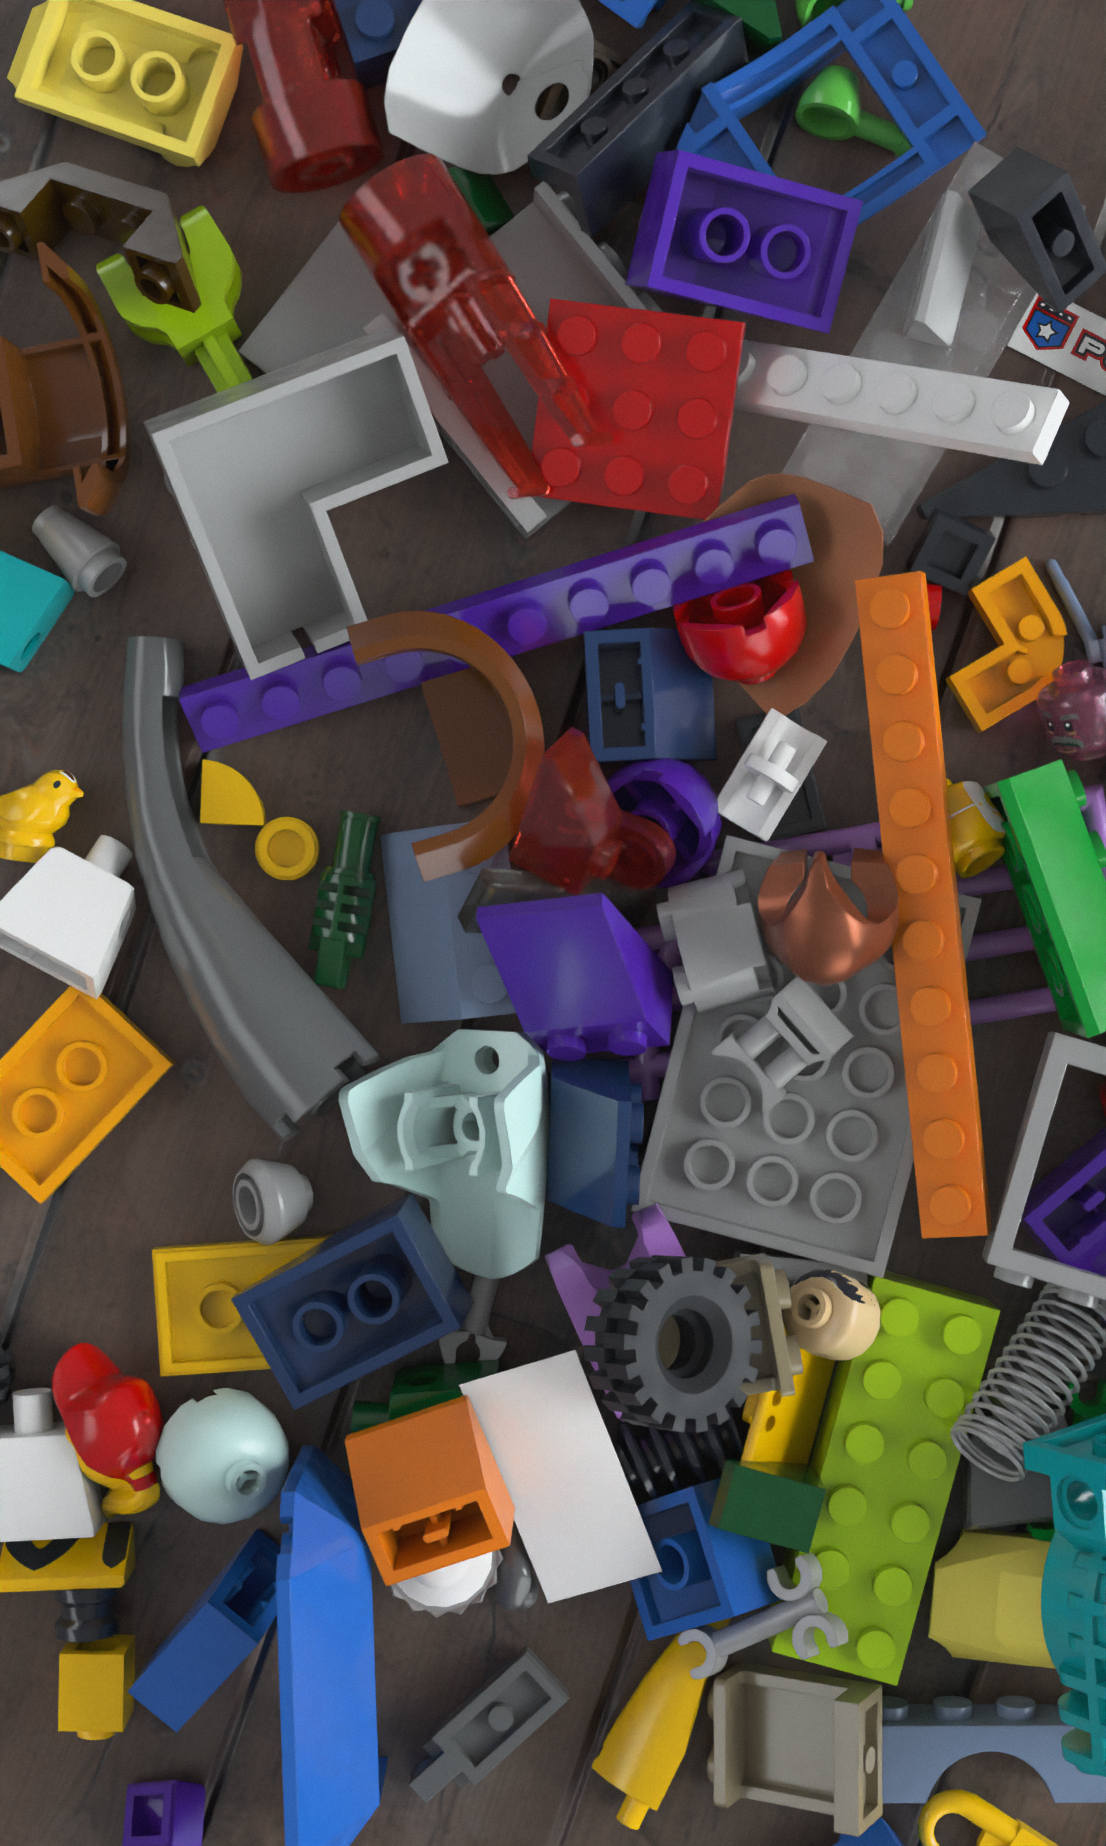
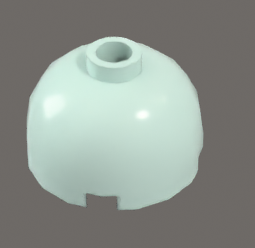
(223, 1457)

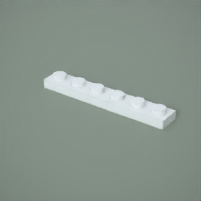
(900, 401)

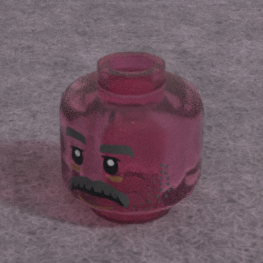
(1075, 710)

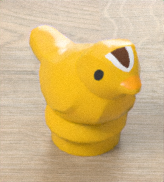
(34, 814)

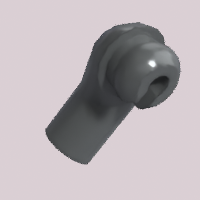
(514, 1583)

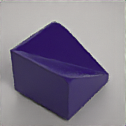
(164, 1814)

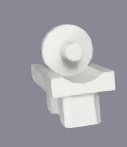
(769, 775)

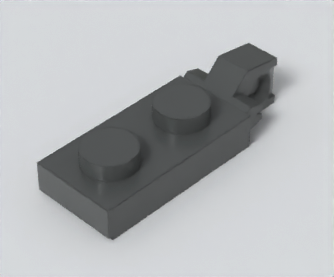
(488, 1725)

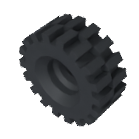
(711, 1350)

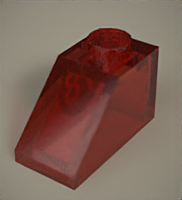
(569, 818)

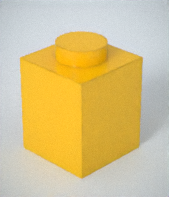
(95, 1686)

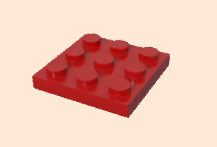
(661, 392)

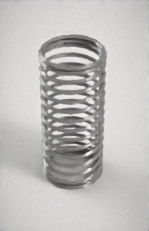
(994, 1433)

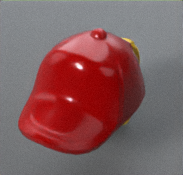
(111, 1425)

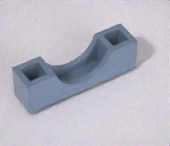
(929, 1738)

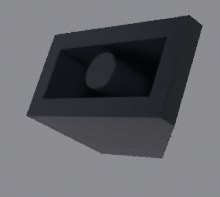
(1039, 227)

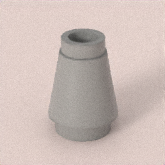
(81, 553)

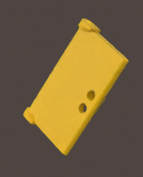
(786, 1426)

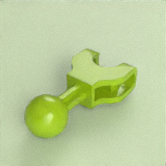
(198, 335)

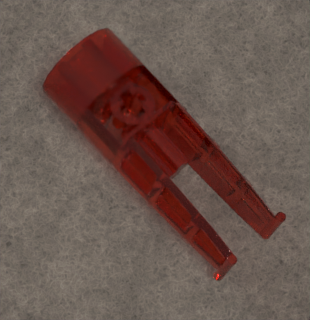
(312, 121)
(434, 251)

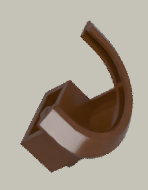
(66, 402)
(483, 726)

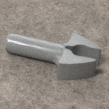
(476, 1322)

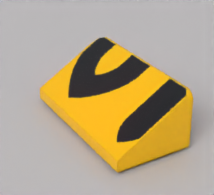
(70, 1562)

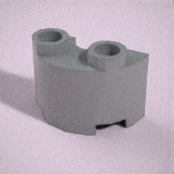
(716, 942)

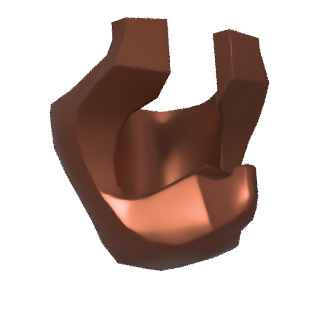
(821, 930)

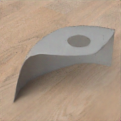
(451, 71)

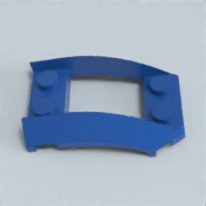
(893, 65)

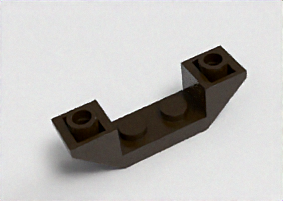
(68, 196)

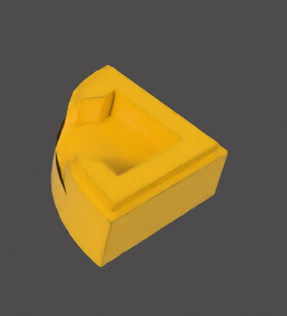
(228, 797)

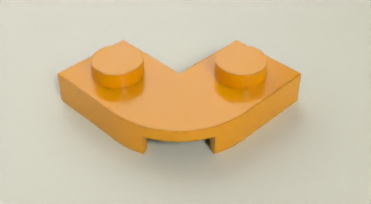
(1029, 648)

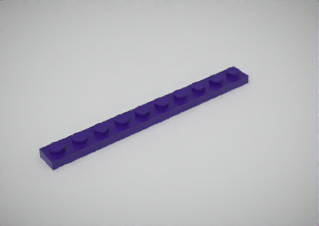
(516, 617)

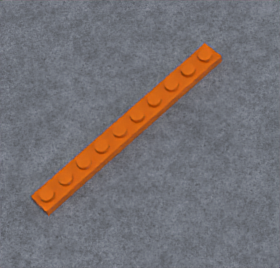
(929, 931)

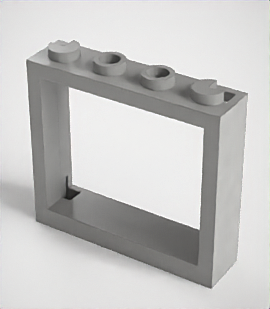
(1014, 1264)

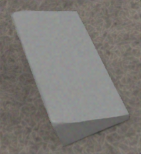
(943, 271)

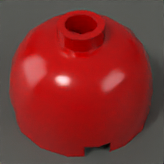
(745, 628)

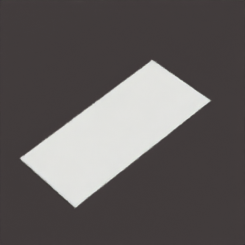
(562, 1477)

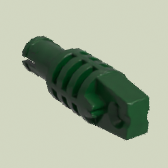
(344, 901)

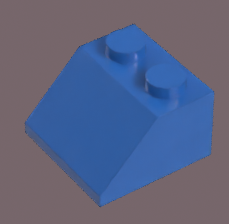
(704, 1568)

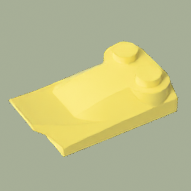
(129, 74)
(991, 1598)

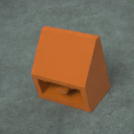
(428, 1491)

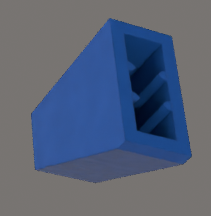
(212, 1635)

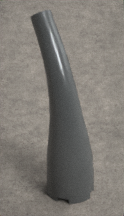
(251, 998)

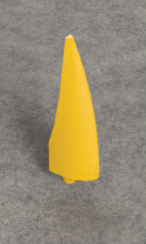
(654, 1730)

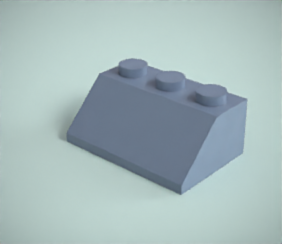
(436, 963)

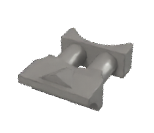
(804, 1023)

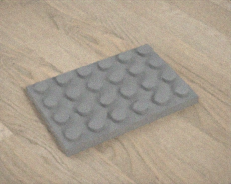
(830, 1158)

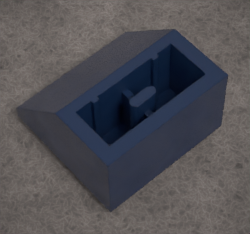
(646, 698)
(594, 1139)

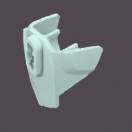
(464, 1141)

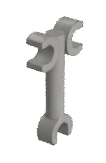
(803, 1609)

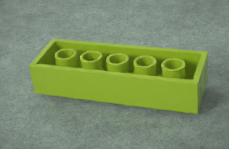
(890, 1468)

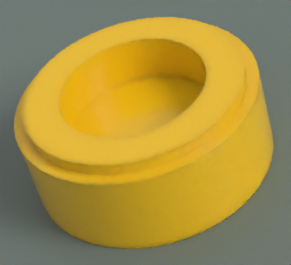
(287, 848)

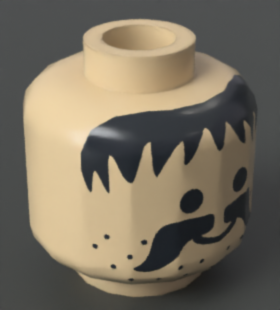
(832, 1314)

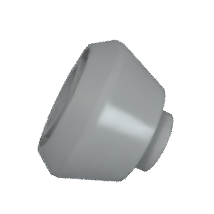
(270, 1200)

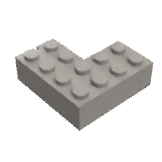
(265, 467)

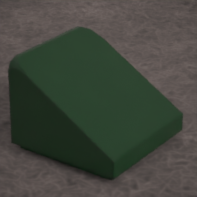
(483, 198)

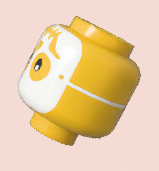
(974, 828)

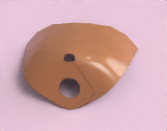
(845, 549)

